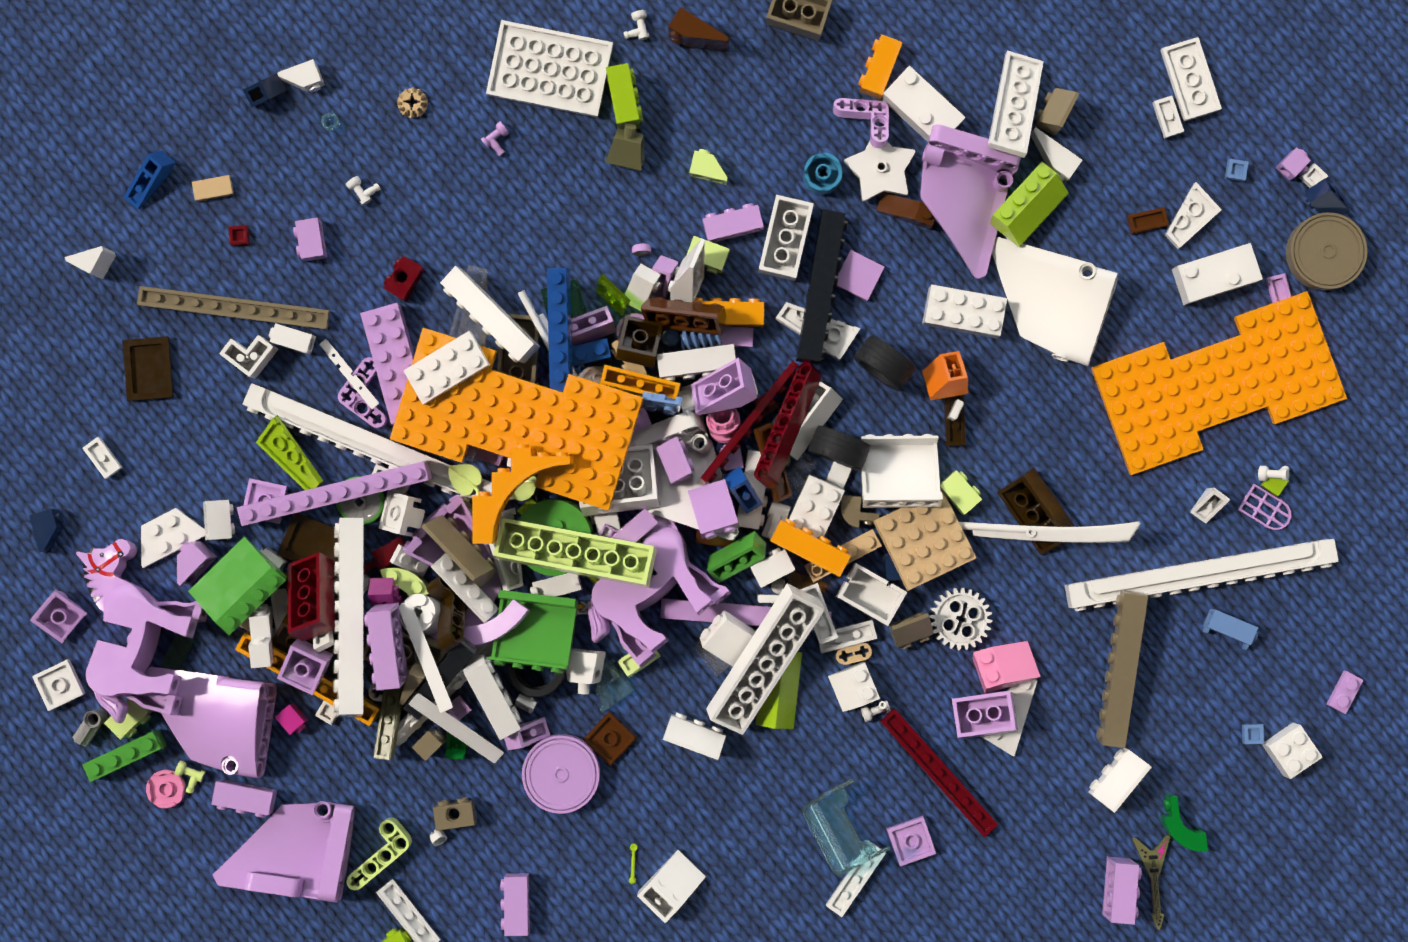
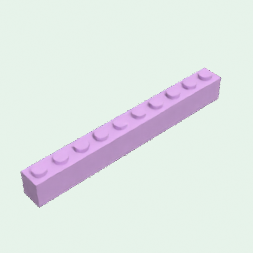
(334, 493)

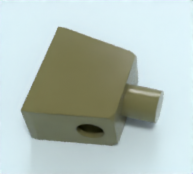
(627, 148)

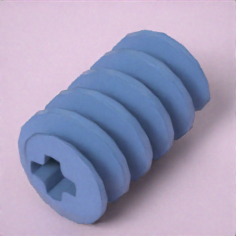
(697, 339)

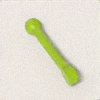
(633, 847)

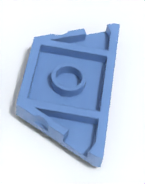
(661, 403)

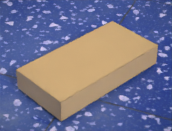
(212, 188)

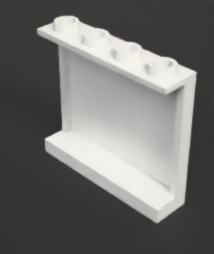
(901, 472)

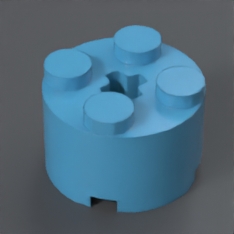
(815, 166)

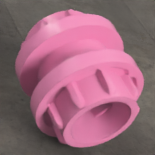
(723, 424)

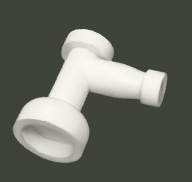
(641, 31)
(364, 196)
(1264, 473)
(868, 713)

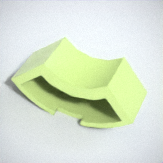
(406, 580)

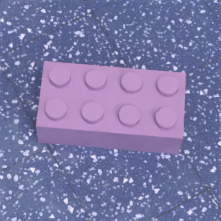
(386, 646)

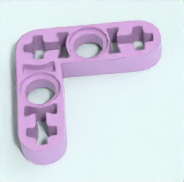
(875, 116)
(357, 399)

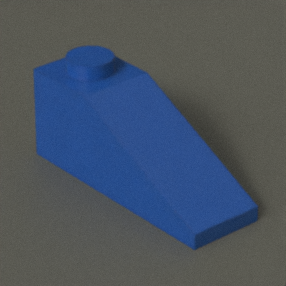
(149, 177)

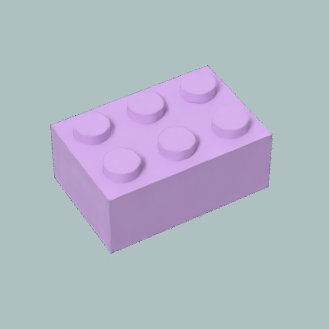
(985, 714)
(1121, 890)

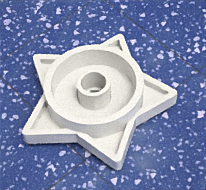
(875, 181)

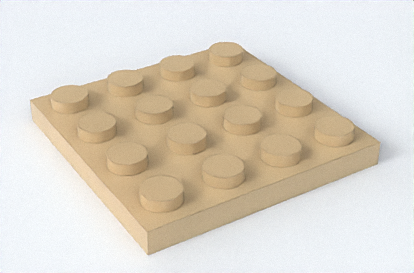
(924, 542)

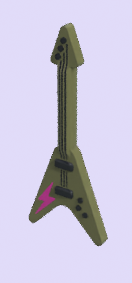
(1153, 864)

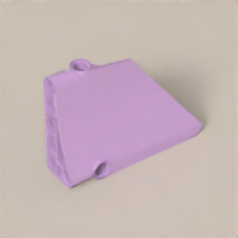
(965, 191)

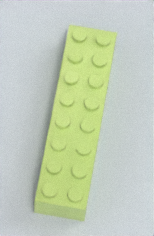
(575, 552)

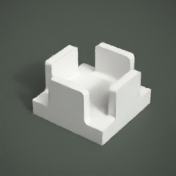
(400, 514)

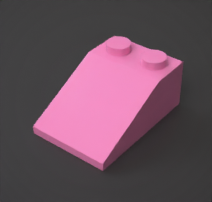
(1005, 666)

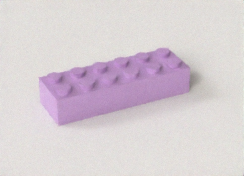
(390, 351)

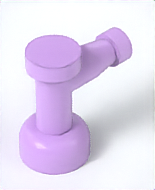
(491, 141)

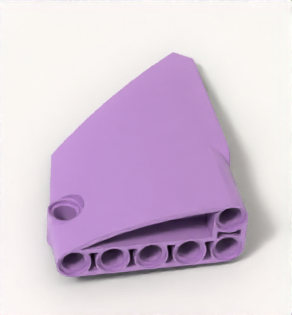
(223, 720)
(295, 854)

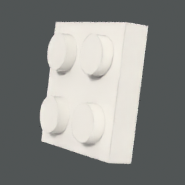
(58, 685)

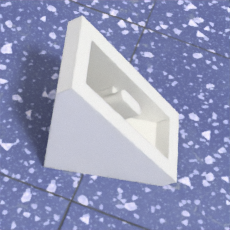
(1209, 504)

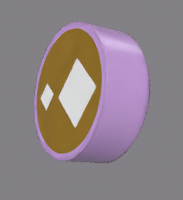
(641, 249)

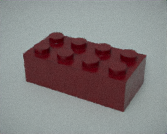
(311, 596)

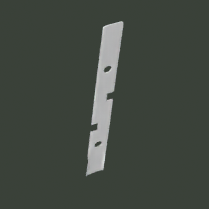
(346, 371)

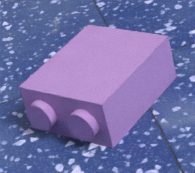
(713, 509)

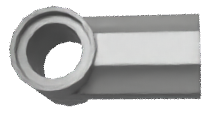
(776, 512)
(89, 726)

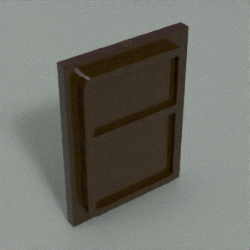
(147, 368)
(306, 538)

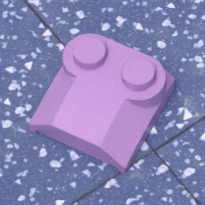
(58, 615)

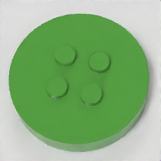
(558, 514)

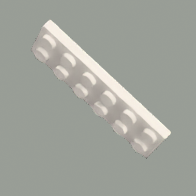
(1015, 104)

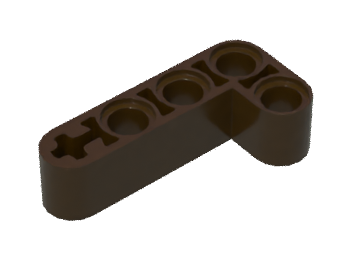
(451, 614)

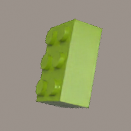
(624, 95)

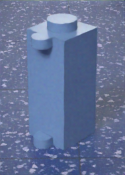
(1230, 627)

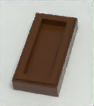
(1147, 220)

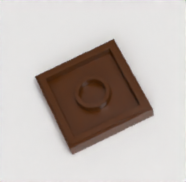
(609, 738)

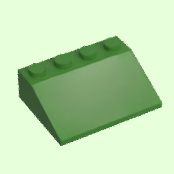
(237, 585)

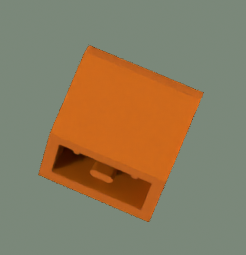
(946, 376)

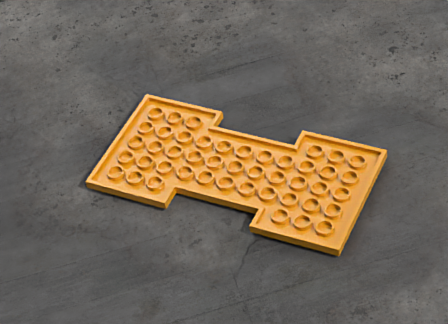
(1272, 364)
(505, 411)

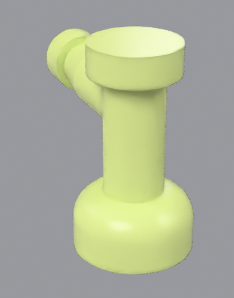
(195, 775)

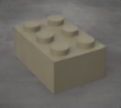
(799, 16)

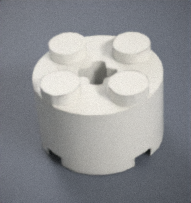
(426, 610)

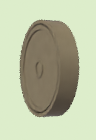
(1326, 251)

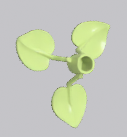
(467, 477)

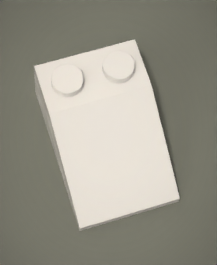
(689, 275)

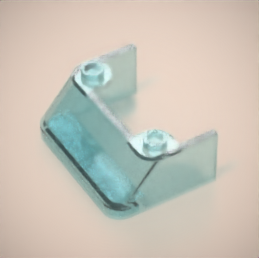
(835, 832)

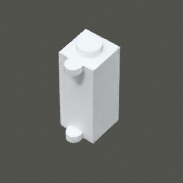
(557, 585)

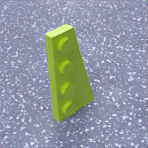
(288, 455)

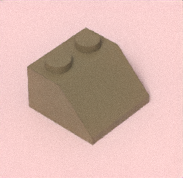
(1056, 110)
(911, 629)

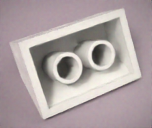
(694, 735)
(1119, 779)

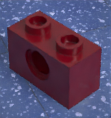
(405, 289)

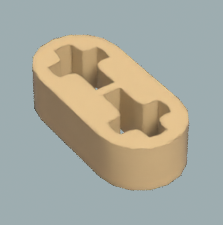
(854, 658)

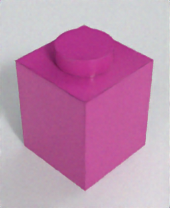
(292, 719)

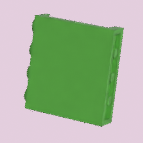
(542, 637)

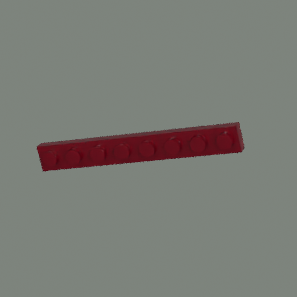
(744, 430)
(939, 772)

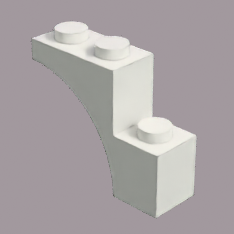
(261, 637)

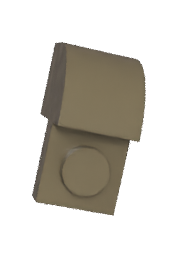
(851, 513)

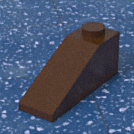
(906, 210)

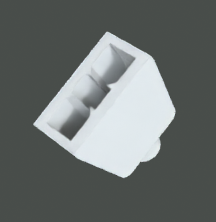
(585, 668)

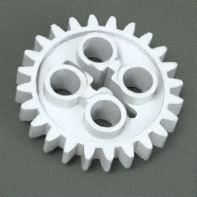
(977, 624)

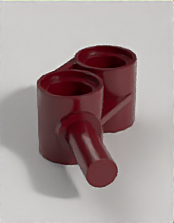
(382, 555)

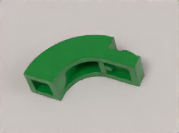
(1172, 823)

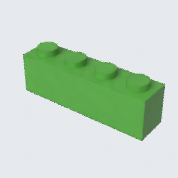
(124, 755)

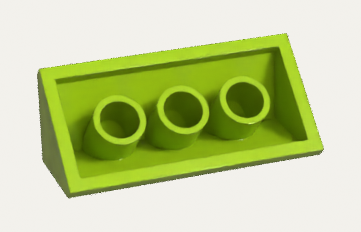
(780, 706)

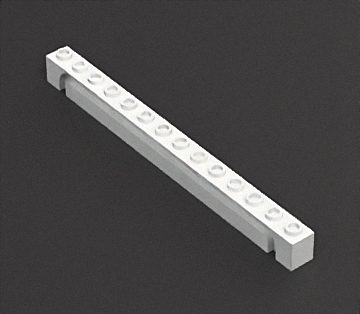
(349, 436)
(1204, 572)

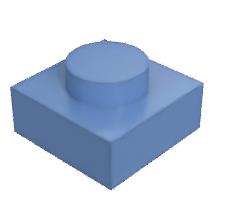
(1236, 170)
(1252, 734)

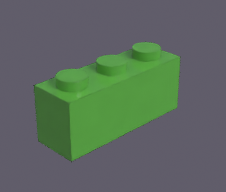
(736, 557)

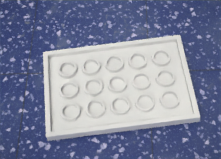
(549, 68)

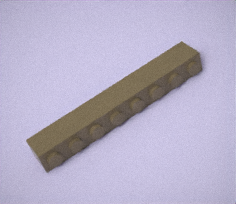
(1122, 668)

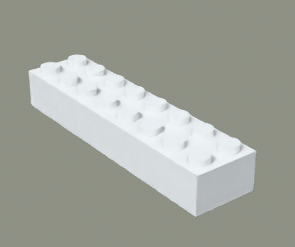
(765, 659)

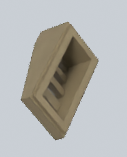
(413, 680)

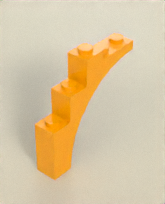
(488, 509)

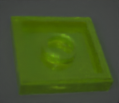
(612, 295)

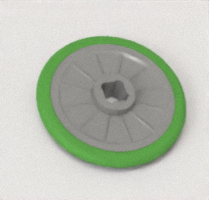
(369, 510)

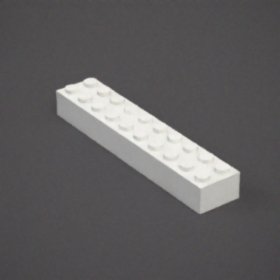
(350, 617)

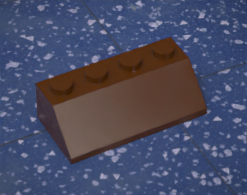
(685, 315)

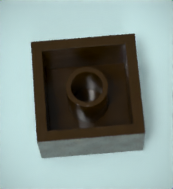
(639, 341)

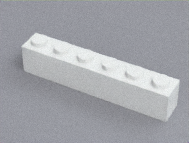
(489, 314)

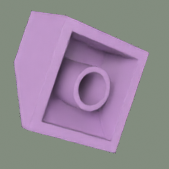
(193, 561)
(304, 666)

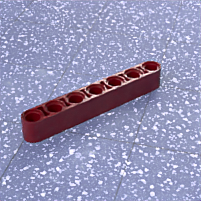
(787, 425)

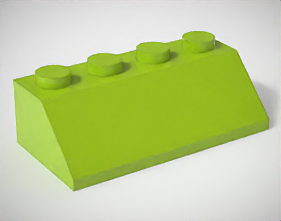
(1029, 204)

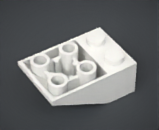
(671, 886)

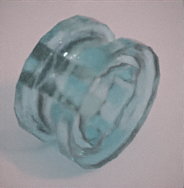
(331, 128)

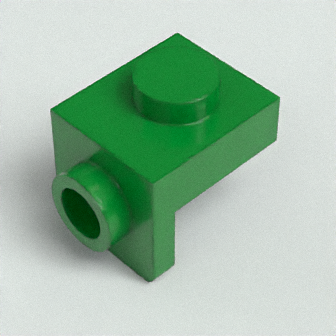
(455, 748)

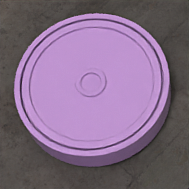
(561, 773)

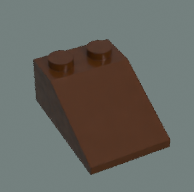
(695, 33)

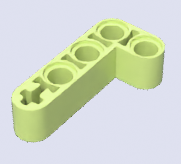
(378, 859)

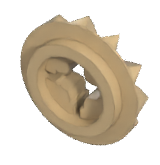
(417, 109)

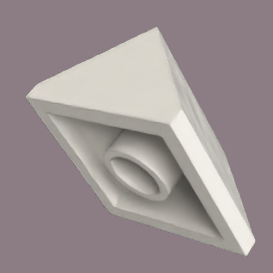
(93, 261)

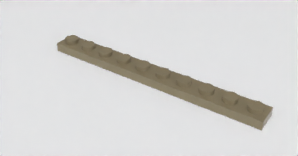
(233, 307)

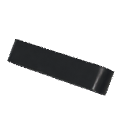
(448, 668)

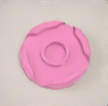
(165, 789)

